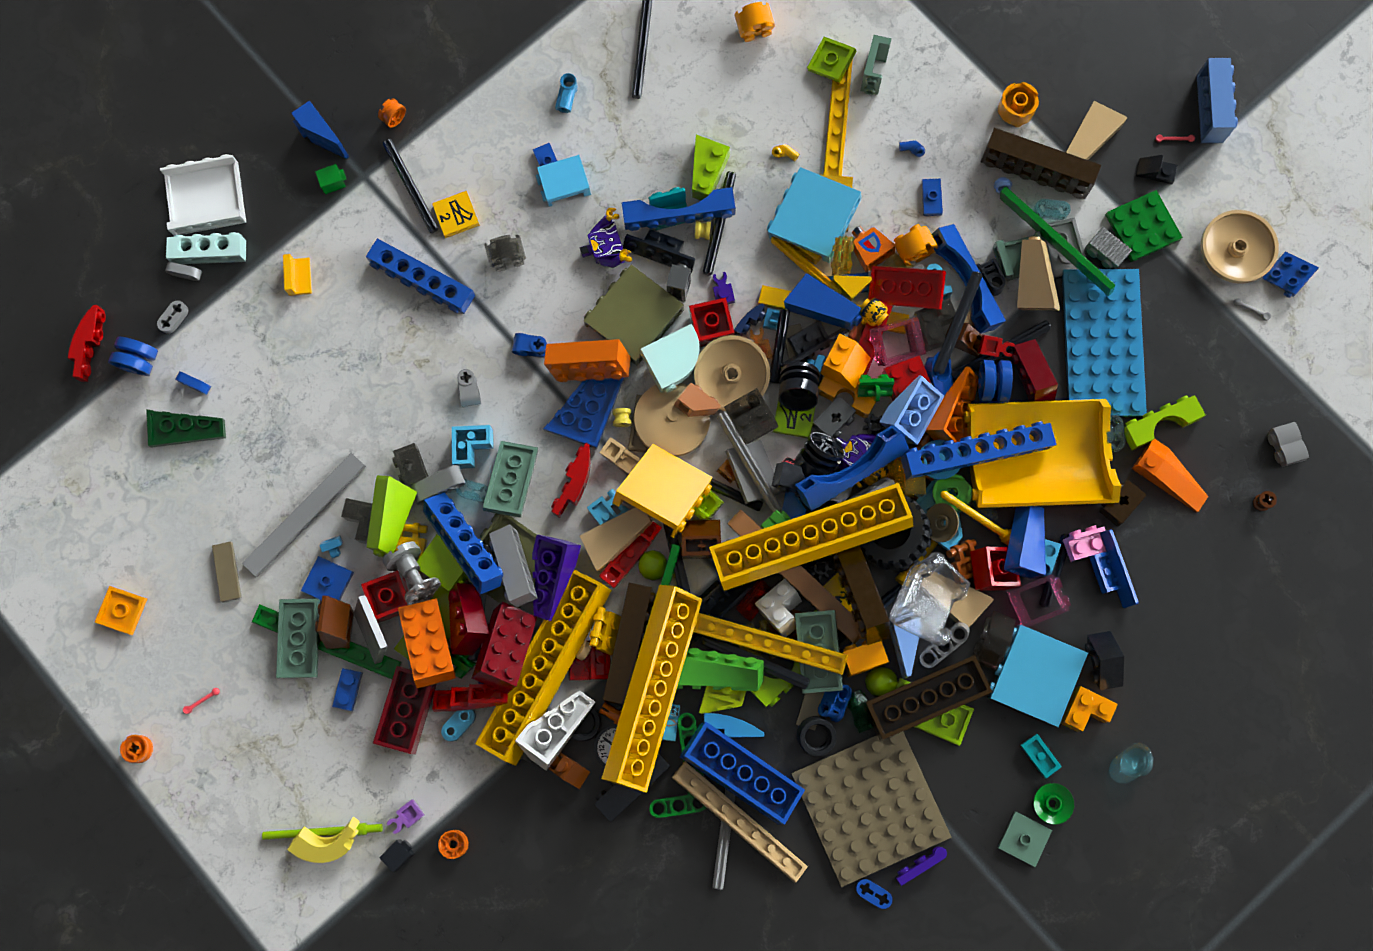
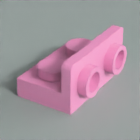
(1084, 544)

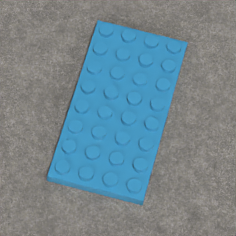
(1105, 341)

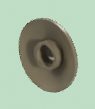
(937, 515)

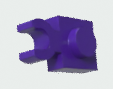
(722, 289)

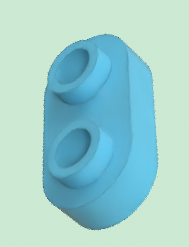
(458, 724)

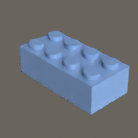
(1216, 100)

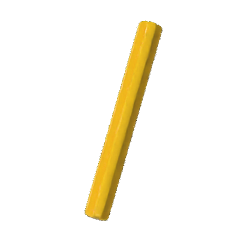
(803, 263)

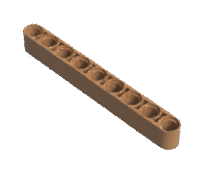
(805, 584)

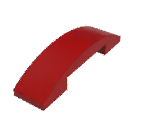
(626, 560)

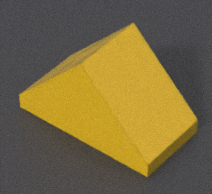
(851, 285)

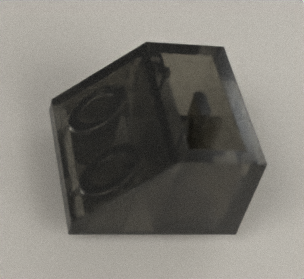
(751, 416)

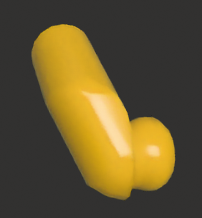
(784, 151)

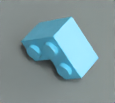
(466, 440)

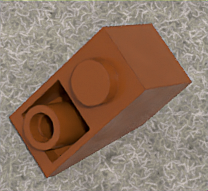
(569, 770)

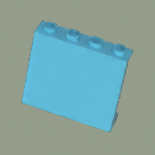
(814, 213)
(1037, 675)

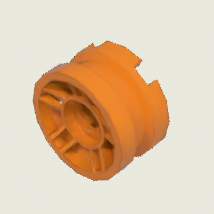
(392, 113)
(142, 754)
(444, 844)

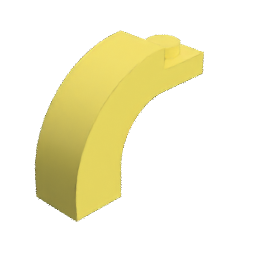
(323, 849)

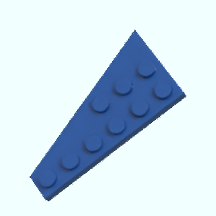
(586, 411)

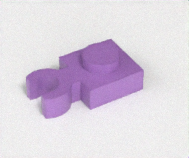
(408, 815)

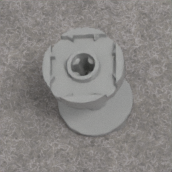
(406, 563)

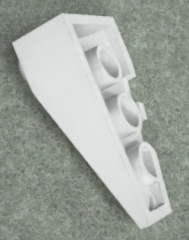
(549, 734)

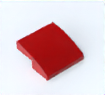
(593, 667)

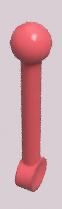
(1159, 138)
(187, 709)

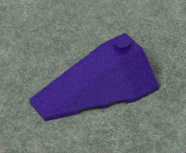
(554, 565)

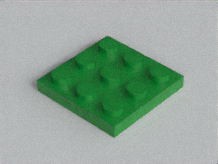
(1144, 225)

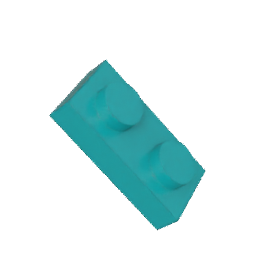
(1040, 756)

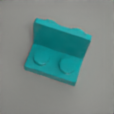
(669, 200)

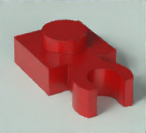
(993, 346)

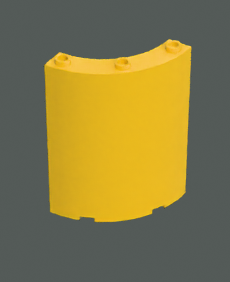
(1063, 475)

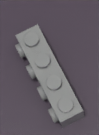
(512, 561)

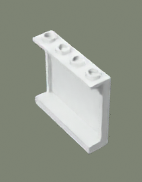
(204, 195)

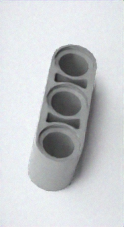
(440, 482)
(940, 653)

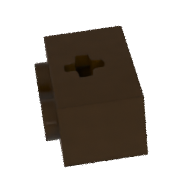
(1131, 499)

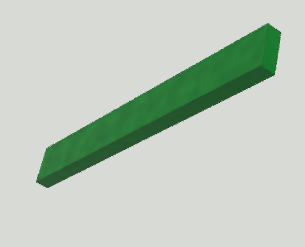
(1057, 241)
(355, 654)

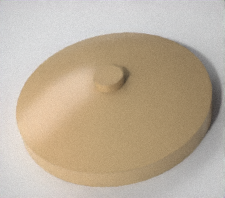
(1239, 246)
(731, 369)
(665, 425)

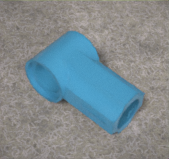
(566, 94)

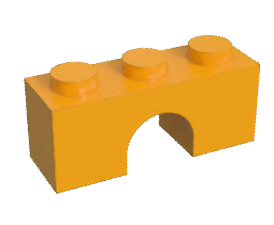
(830, 389)

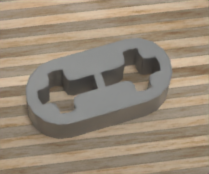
(183, 271)
(172, 317)

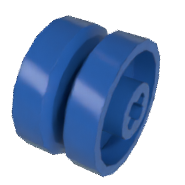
(133, 356)
(995, 381)

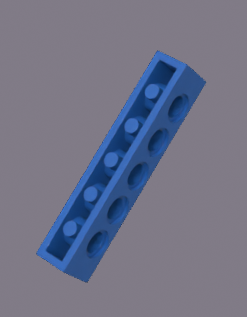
(381, 251)
(463, 543)

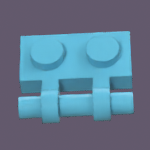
(602, 510)

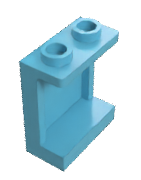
(562, 179)

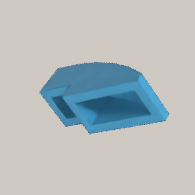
(732, 726)

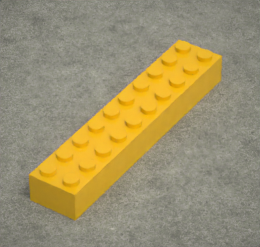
(811, 536)
(544, 666)
(652, 688)

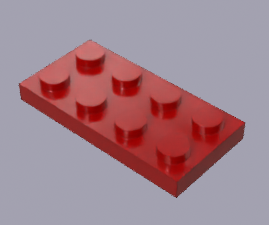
(907, 287)

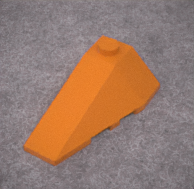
(949, 420)
(1165, 470)

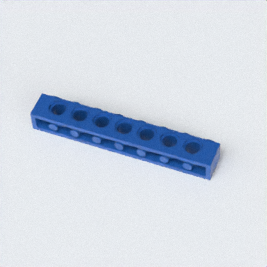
(1043, 440)

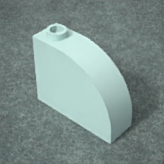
(672, 358)

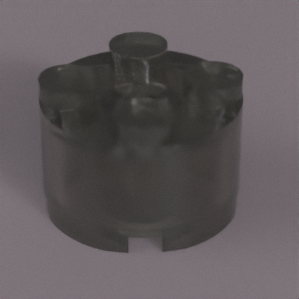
(505, 252)

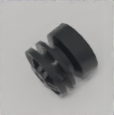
(799, 386)
(819, 455)

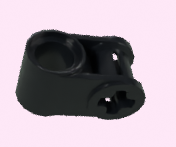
(992, 273)

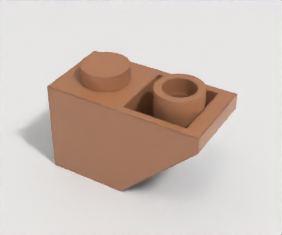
(696, 402)

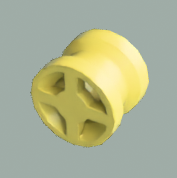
(702, 230)
(622, 417)

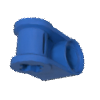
(526, 345)
(835, 701)

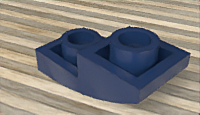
(753, 317)

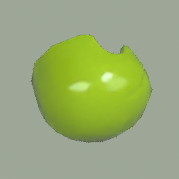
(652, 565)
(881, 681)

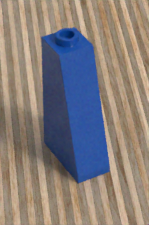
(822, 303)
(1027, 543)

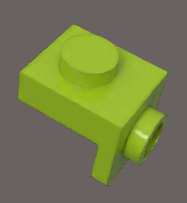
(709, 506)

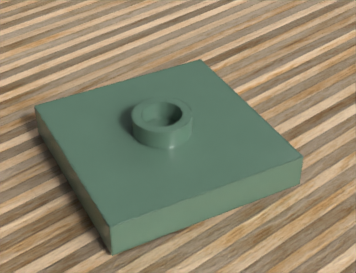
(1024, 839)

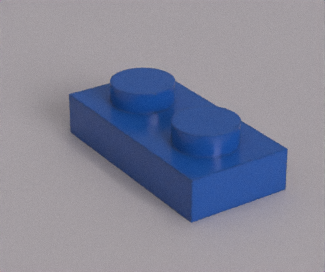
(347, 689)

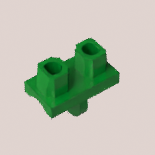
(875, 387)
(463, 664)

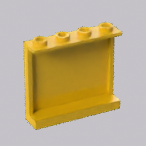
(664, 488)

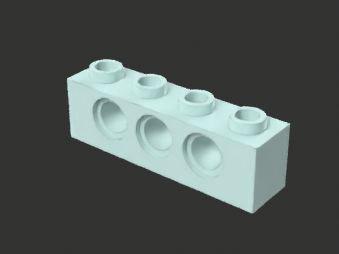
(214, 254)

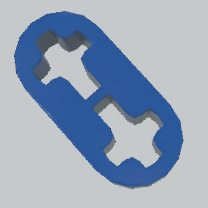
(193, 383)
(876, 889)

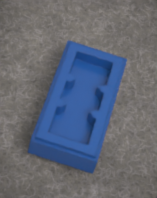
(544, 154)
(932, 197)

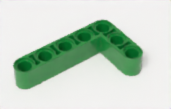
(687, 799)

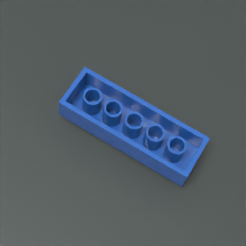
(742, 773)

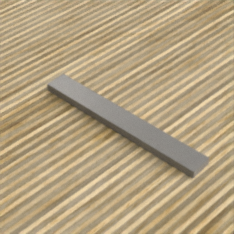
(303, 515)

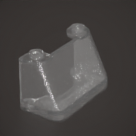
(928, 599)

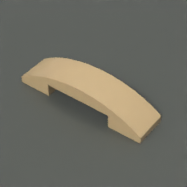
(619, 455)

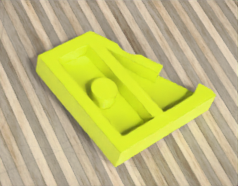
(721, 699)

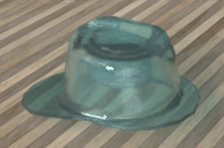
(1131, 763)

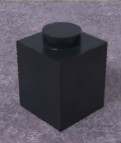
(397, 855)

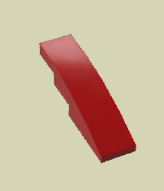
(468, 698)

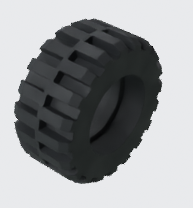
(910, 550)

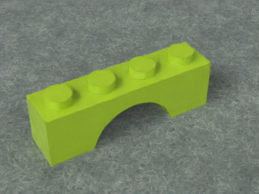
(1183, 412)
(771, 688)

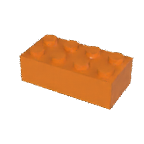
(587, 360)
(426, 643)

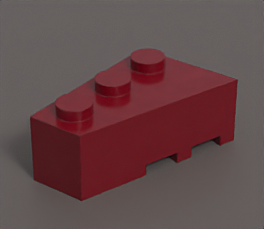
(1034, 372)
(467, 619)

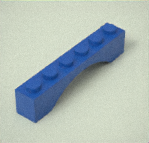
(640, 214)
(984, 309)
(821, 488)

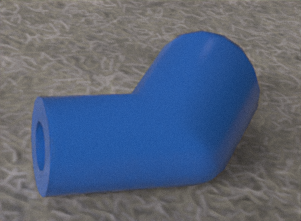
(913, 146)

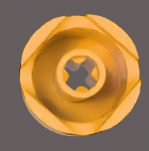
(754, 21)
(1018, 104)
(915, 245)

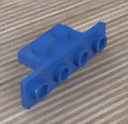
(1112, 571)

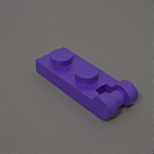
(921, 865)

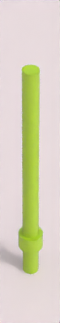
(362, 827)

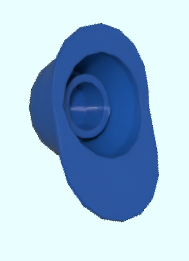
(940, 382)

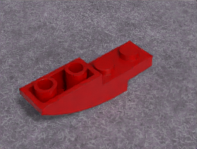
(87, 335)
(578, 473)

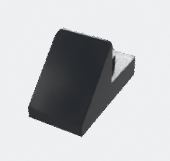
(1157, 170)

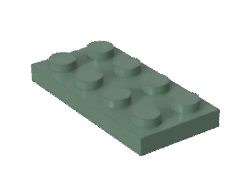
(510, 479)
(819, 630)
(297, 638)

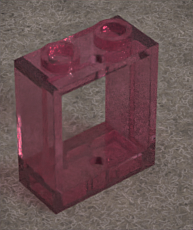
(914, 338)
(1021, 610)

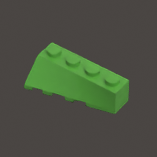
(721, 671)

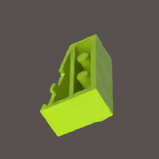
(708, 167)

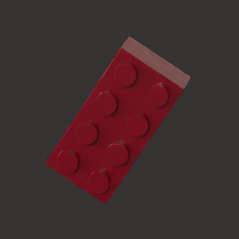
(504, 648)
(404, 713)

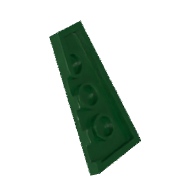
(173, 428)

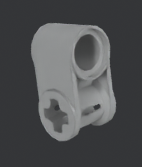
(468, 391)

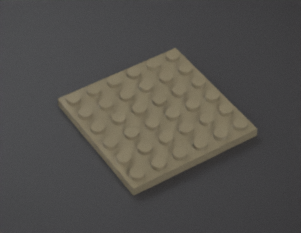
(871, 806)

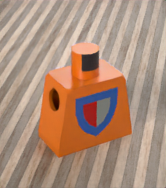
(871, 247)

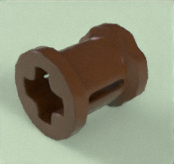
(1263, 506)

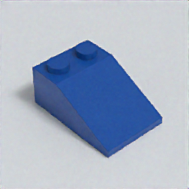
(314, 127)

